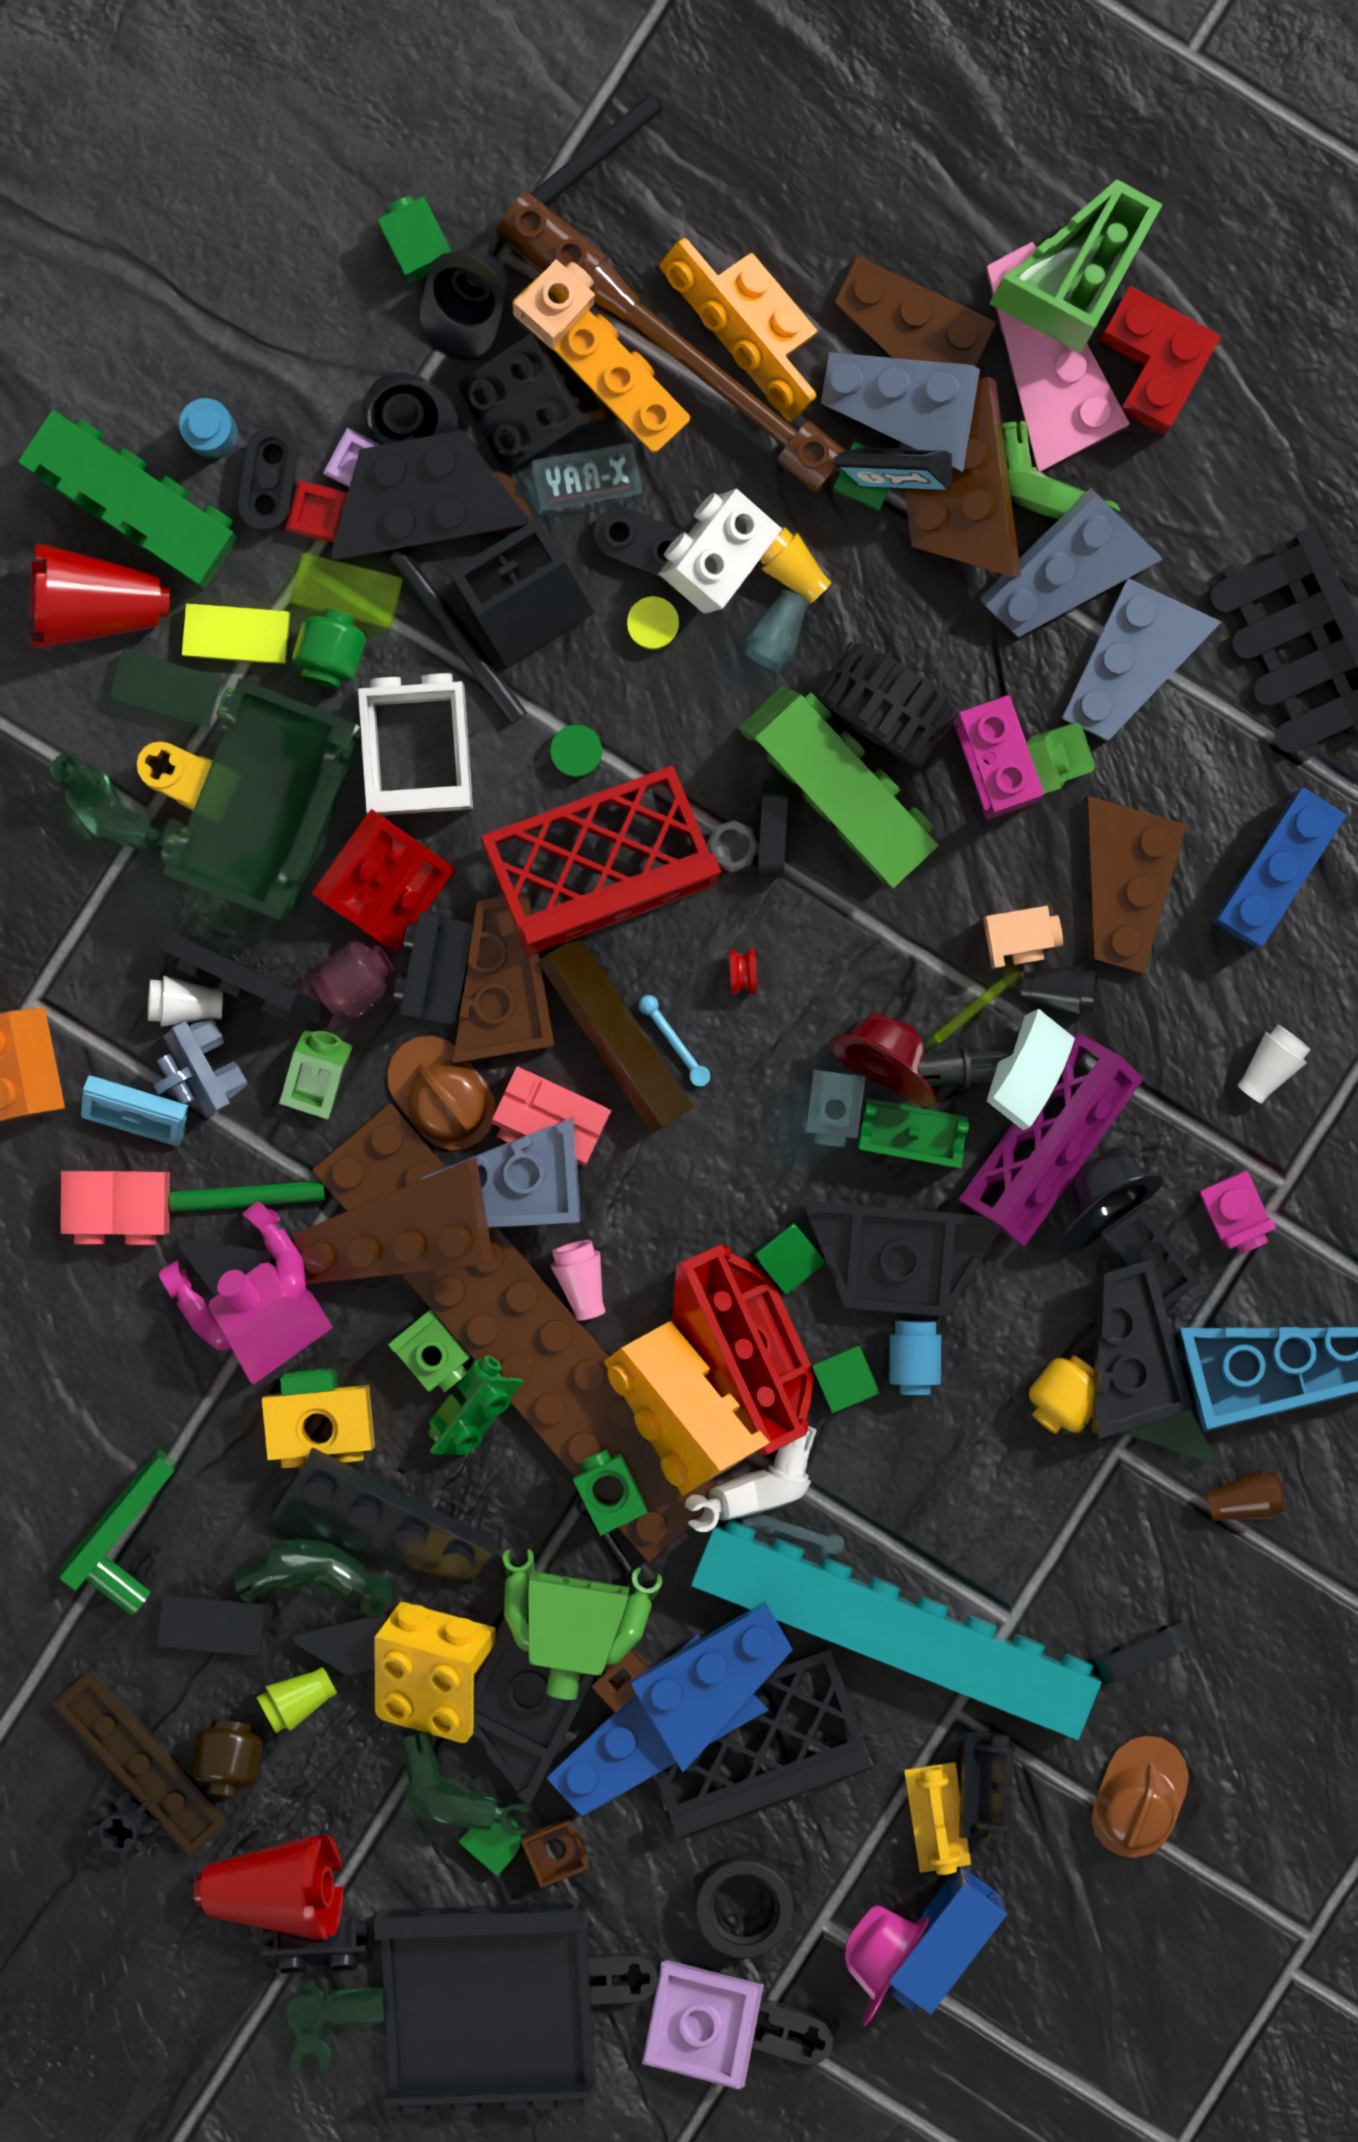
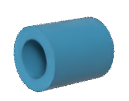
(208, 428)

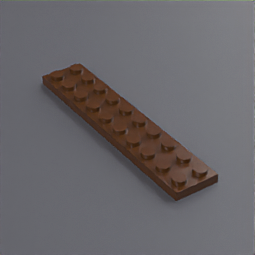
(522, 1323)

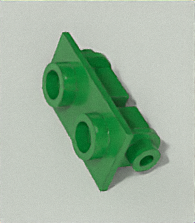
(460, 1424)

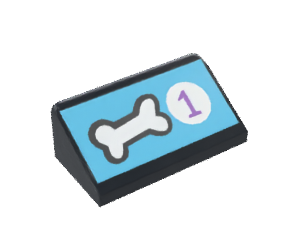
(898, 468)

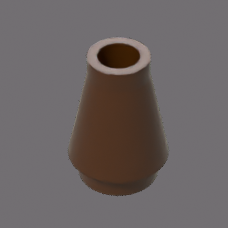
(1249, 1497)

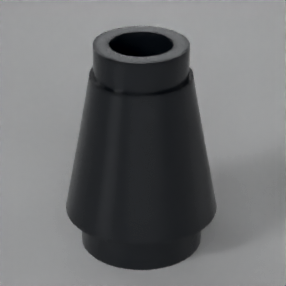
(1062, 989)

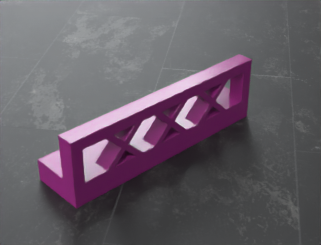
(1060, 1143)

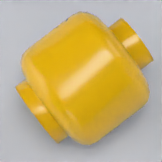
(1064, 1395)

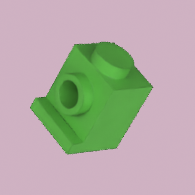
(431, 1332)

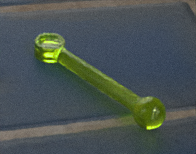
(1010, 978)

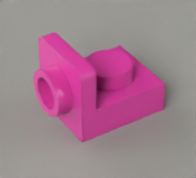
(1237, 1212)

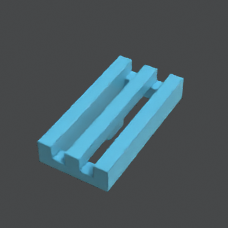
(134, 1111)

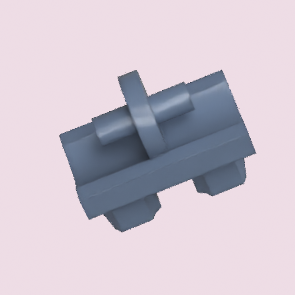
(188, 1048)

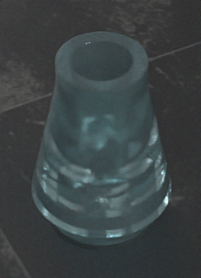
(777, 633)

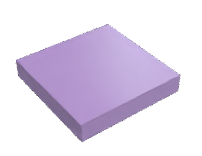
(702, 2024)

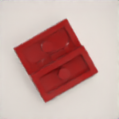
(383, 880)

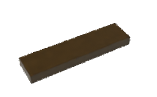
(615, 1034)
(141, 1762)

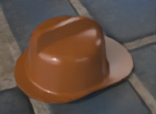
(440, 1097)
(1140, 1797)

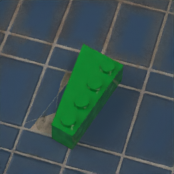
(128, 499)

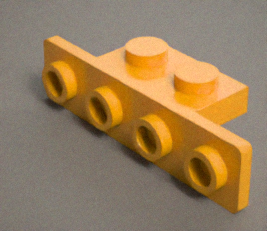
(750, 319)
(619, 378)

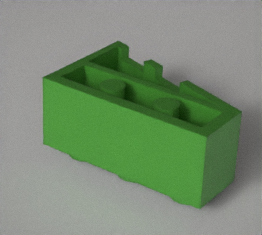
(1078, 269)

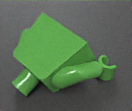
(573, 1621)

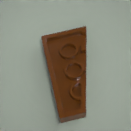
(406, 1231)

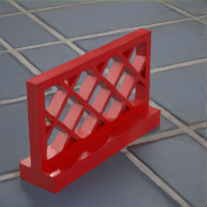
(617, 901)

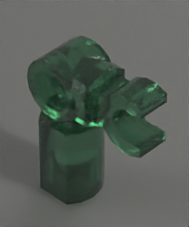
(311, 2010)

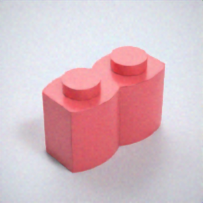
(115, 1204)

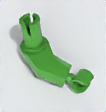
(1033, 488)

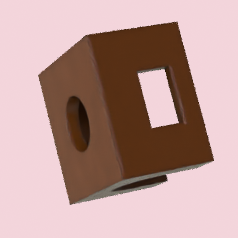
(619, 1694)
(553, 1870)

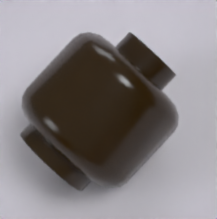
(227, 1758)

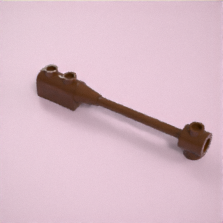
(542, 237)

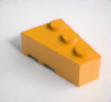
(680, 1409)

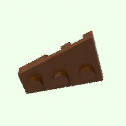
(1129, 879)
(503, 990)

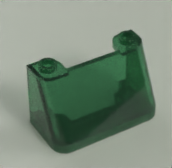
(264, 801)

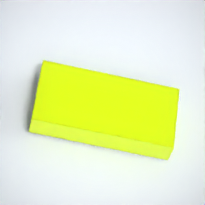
(236, 634)

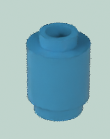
(915, 1357)

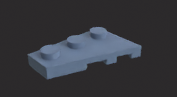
(906, 399)
(1069, 565)
(1134, 657)
(531, 1178)

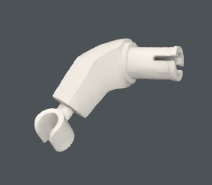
(757, 1490)

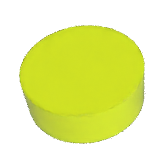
(653, 623)

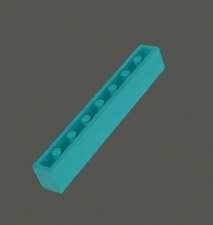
(896, 1630)

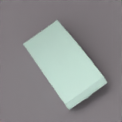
(1030, 1074)

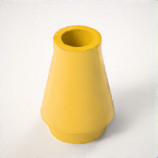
(794, 566)

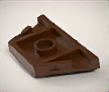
(976, 515)

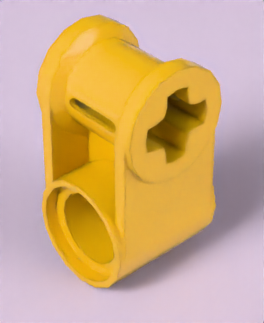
(186, 779)

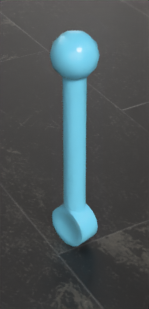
(698, 1074)

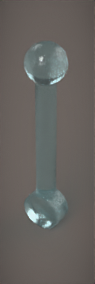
(833, 1543)

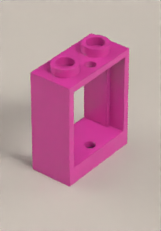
(995, 735)

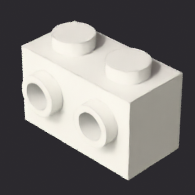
(718, 550)

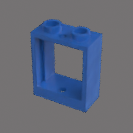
(958, 1927)

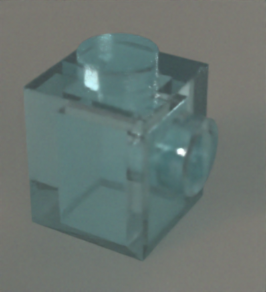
(834, 1107)

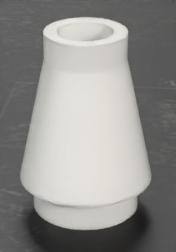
(178, 1001)
(1273, 1063)

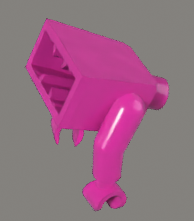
(258, 1314)

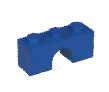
(1279, 868)

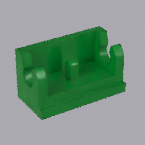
(913, 1133)

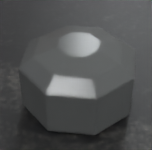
(733, 846)

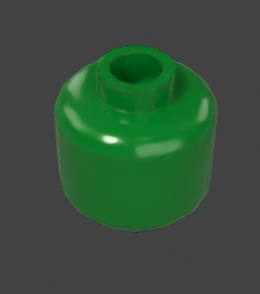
(329, 649)

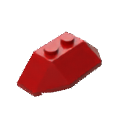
(747, 1341)

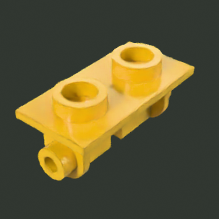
(936, 1818)

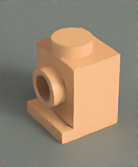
(552, 320)
(1022, 935)

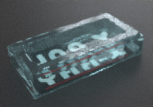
(587, 478)

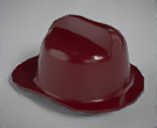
(886, 1054)

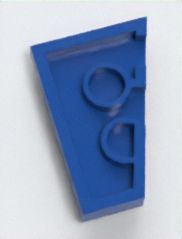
(710, 1680)

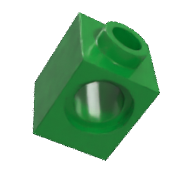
(413, 236)
(609, 1515)

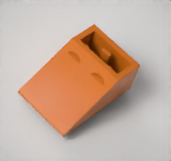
(27, 1065)

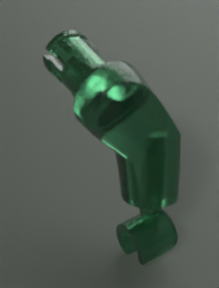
(101, 809)
(318, 1563)
(444, 1798)

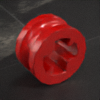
(743, 971)

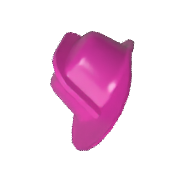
(878, 1949)

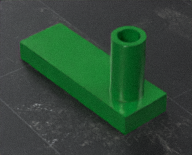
(89, 1558)

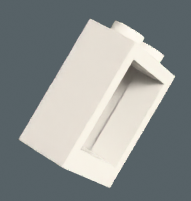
(389, 691)

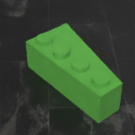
(840, 784)

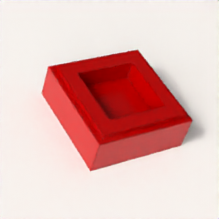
(316, 511)

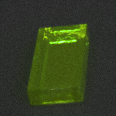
(347, 588)

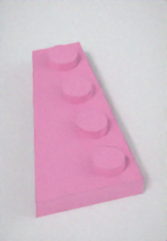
(1058, 388)

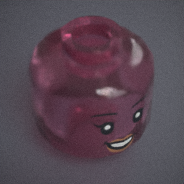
(354, 979)

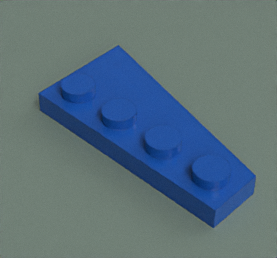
(626, 1754)

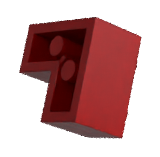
(1169, 349)

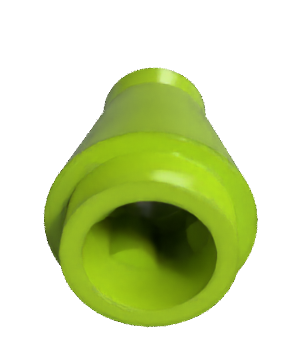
(295, 1699)

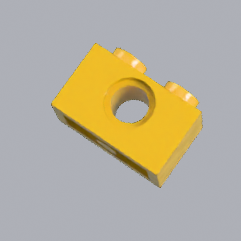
(345, 1407)

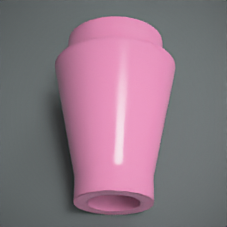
(580, 1277)

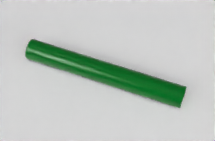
(246, 1196)

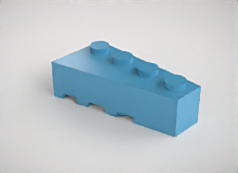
(1266, 1370)

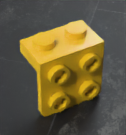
(428, 1670)

